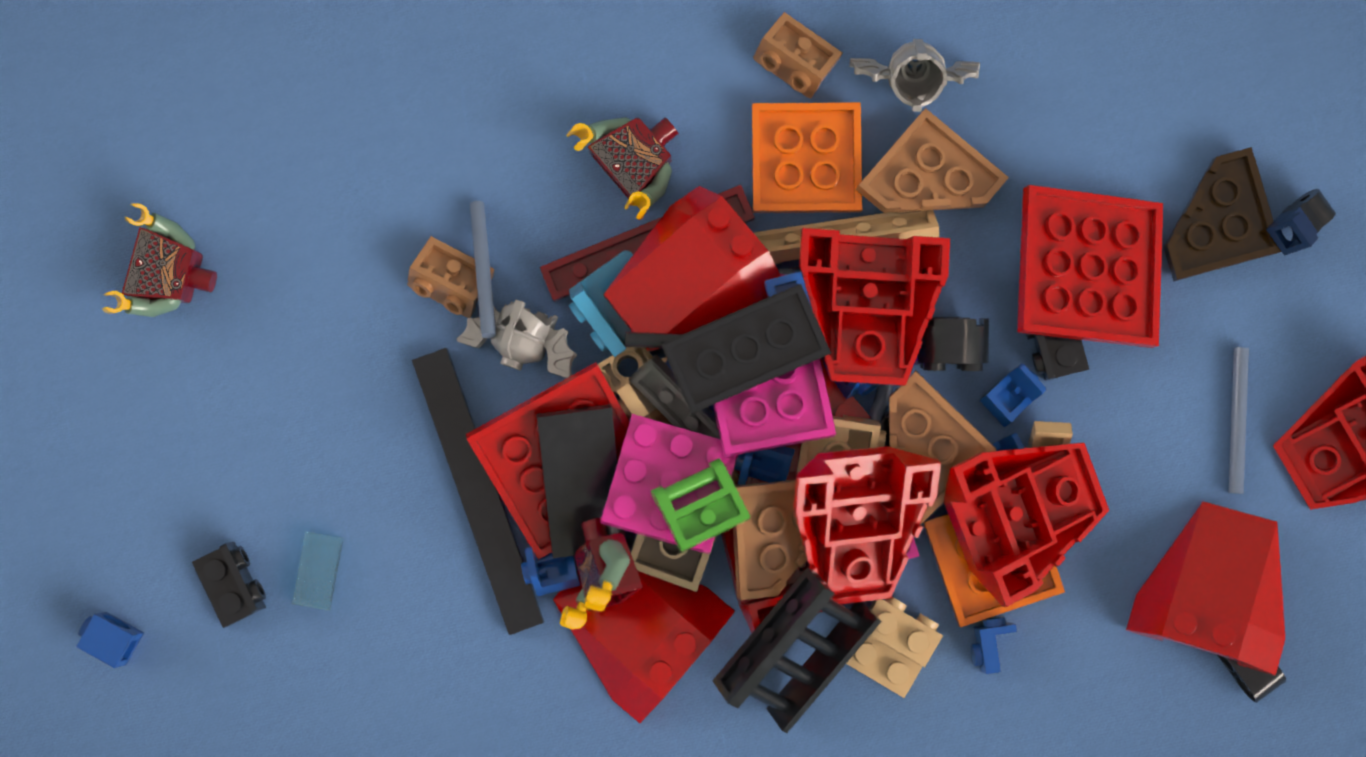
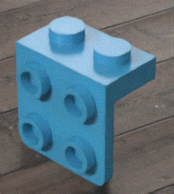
(592, 306)

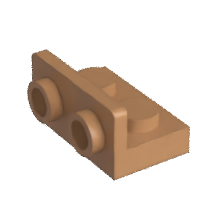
(796, 55)
(445, 277)

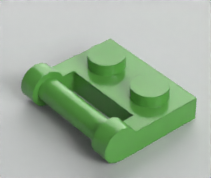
(703, 517)

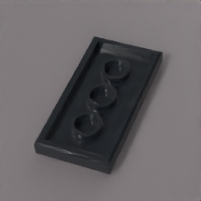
(746, 348)
(577, 471)

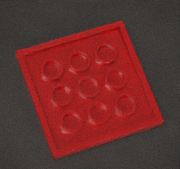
(1090, 267)
(511, 448)

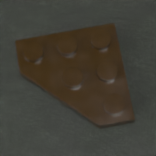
(1222, 220)

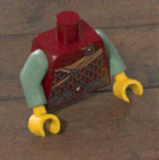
(631, 156)
(161, 269)
(604, 571)

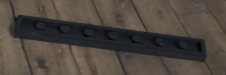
(477, 492)

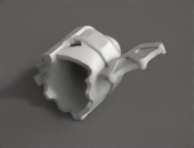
(921, 84)
(524, 339)

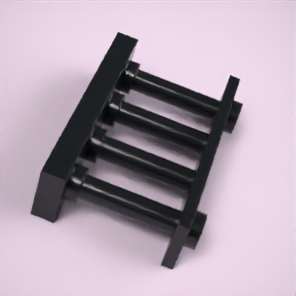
(778, 632)

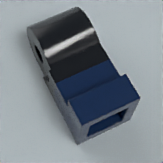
(1305, 218)

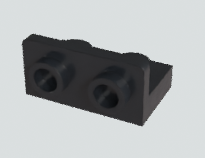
(1058, 356)
(230, 583)

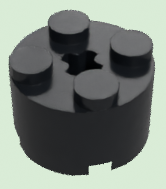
(955, 342)

